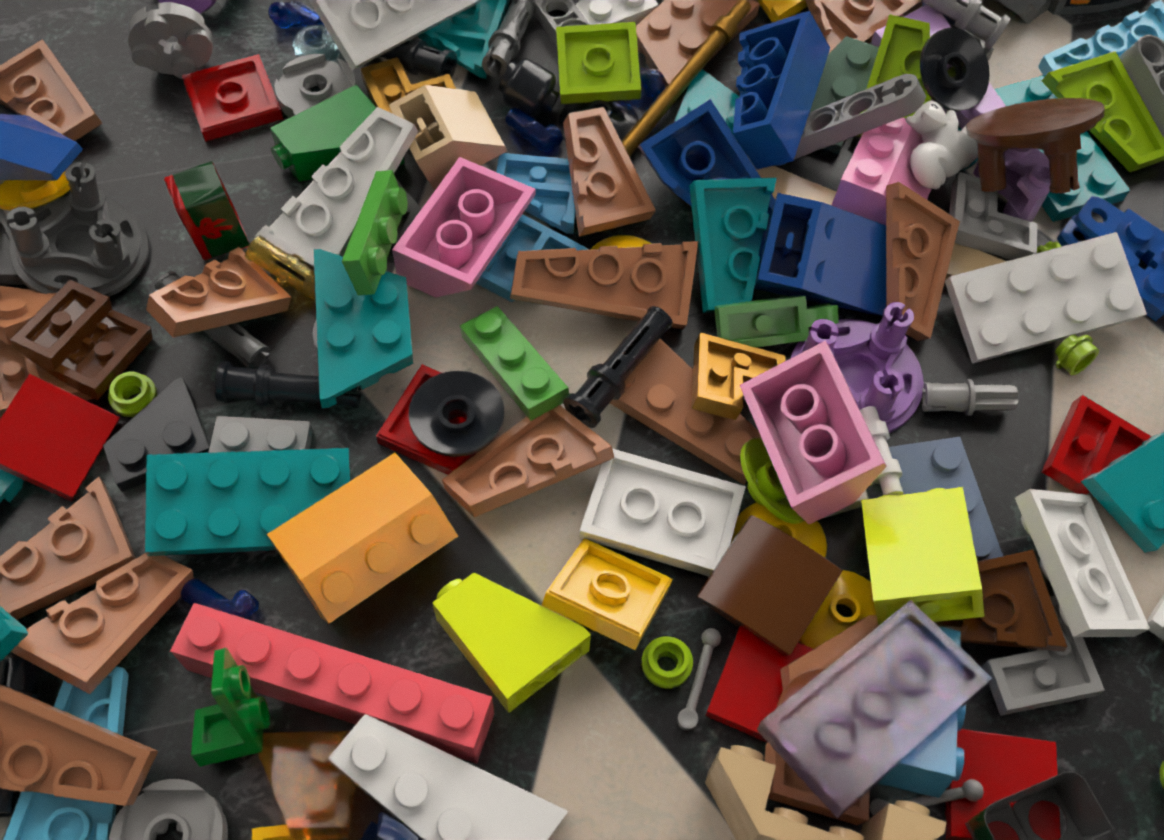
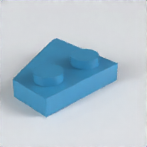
(552, 183)
(524, 236)

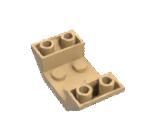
(741, 789)

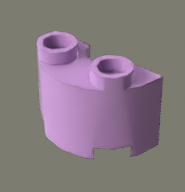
(1026, 182)

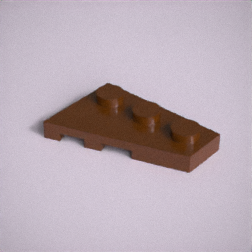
(1014, 607)

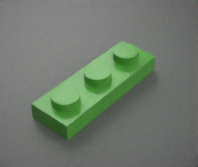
(375, 232)
(514, 363)

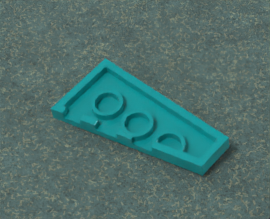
(1134, 492)

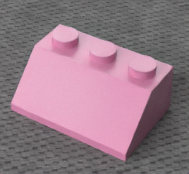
(879, 161)
(460, 229)
(814, 433)

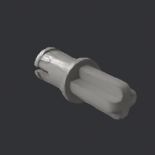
(968, 397)

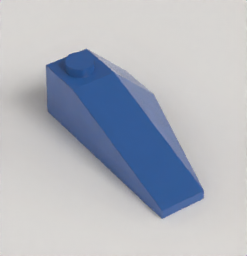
(33, 149)
(699, 149)

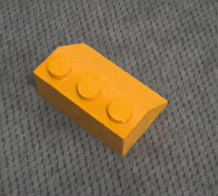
(362, 536)

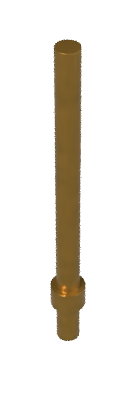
(720, 34)

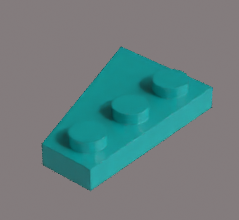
(729, 232)

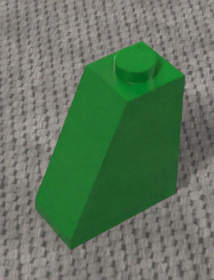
(317, 133)

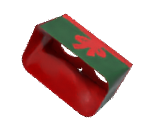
(206, 210)

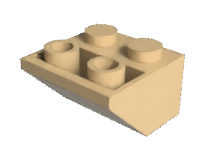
(449, 127)

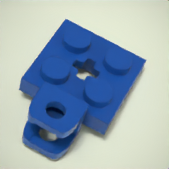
(1138, 239)

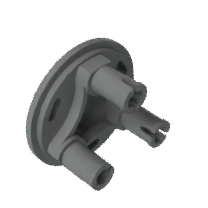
(78, 239)

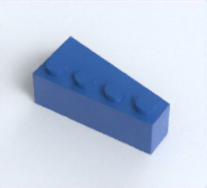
(777, 87)

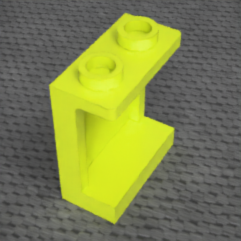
(924, 554)

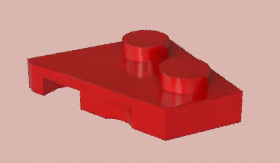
(1088, 443)

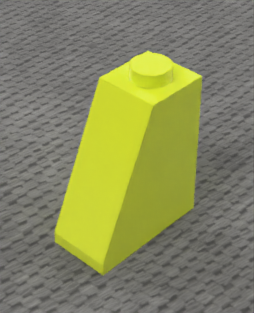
(508, 637)

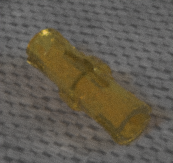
(266, 254)

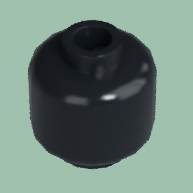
(528, 88)

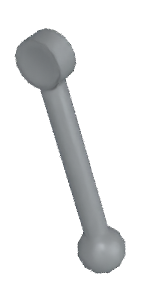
(687, 717)
(971, 790)

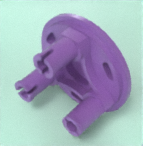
(874, 362)

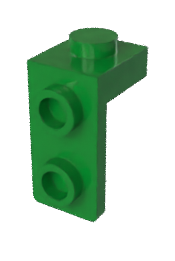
(236, 722)

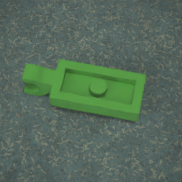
(770, 320)

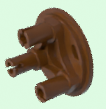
(1038, 124)

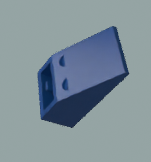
(824, 255)

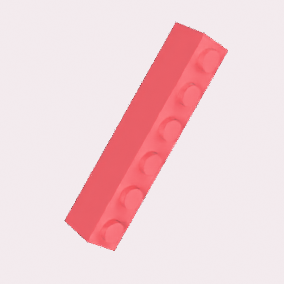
(338, 681)

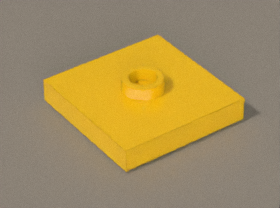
(607, 593)

